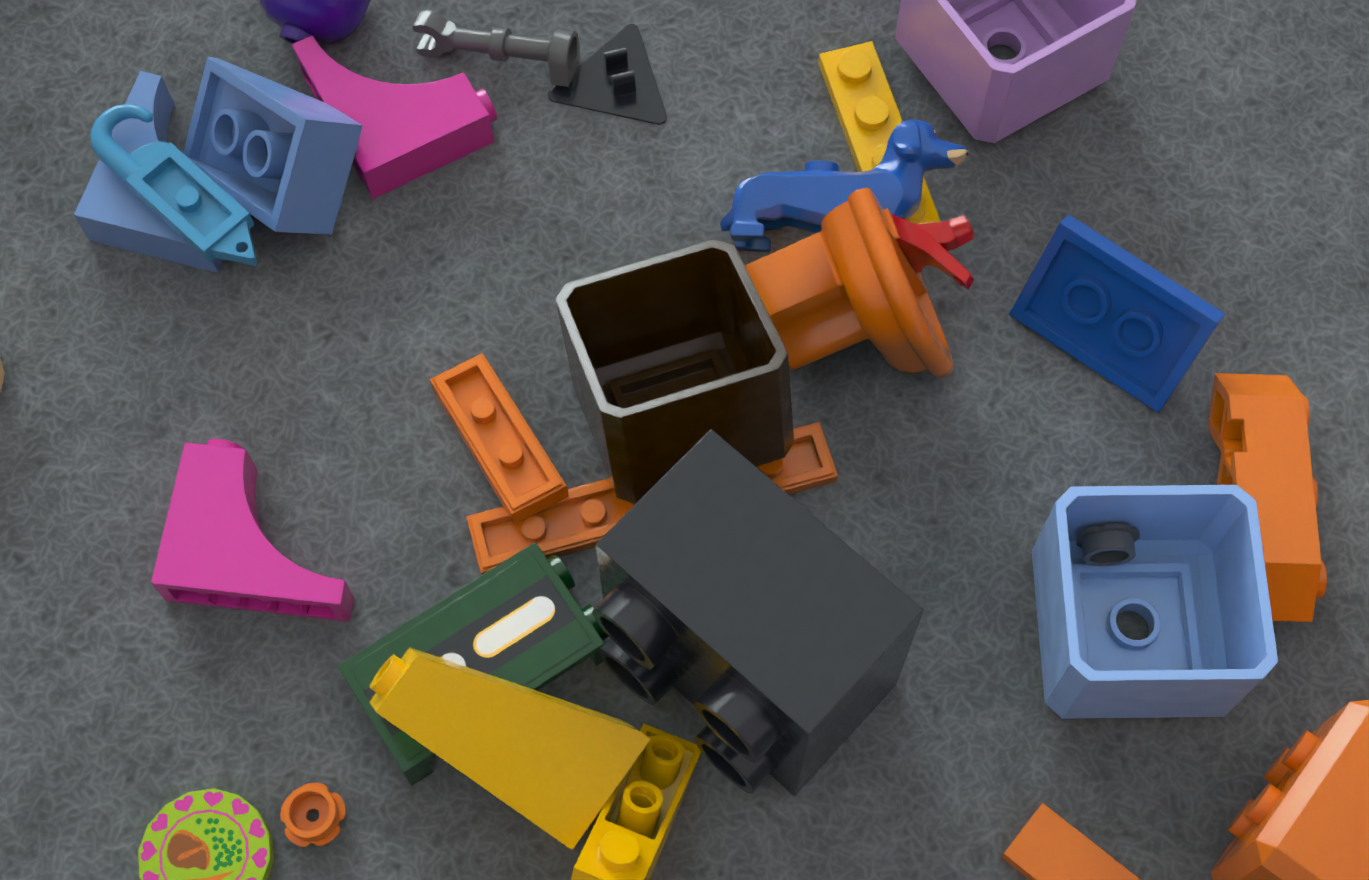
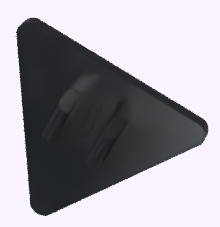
(616, 81)

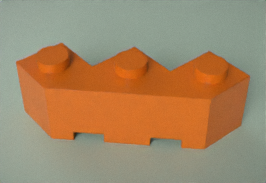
(1266, 451)

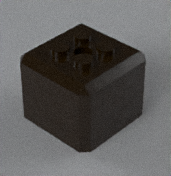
(669, 356)

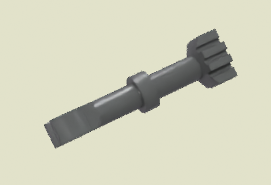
(444, 36)

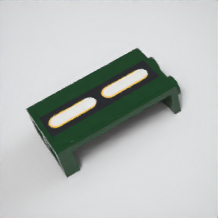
(505, 623)

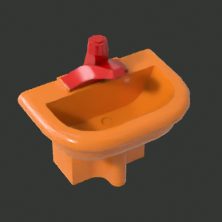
(863, 284)

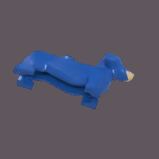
(807, 196)

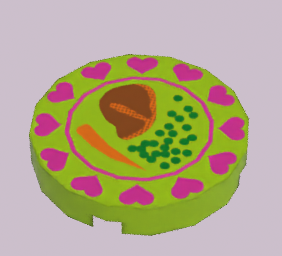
(207, 838)

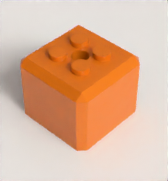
(1312, 812)

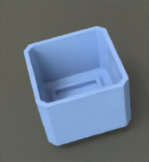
(1193, 582)

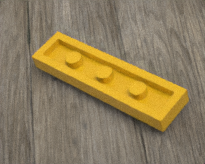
(866, 111)

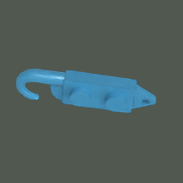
(177, 190)

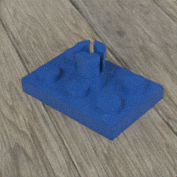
(1115, 313)

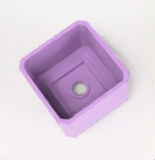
(1058, 47)

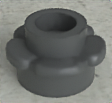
(1108, 543)

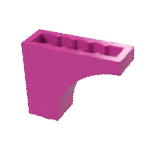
(404, 125)
(218, 551)

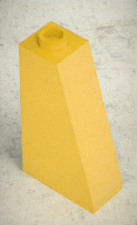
(517, 743)

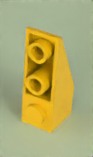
(639, 812)

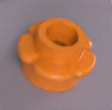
(302, 801)

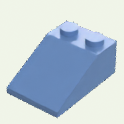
(272, 148)

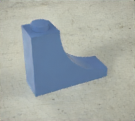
(109, 208)

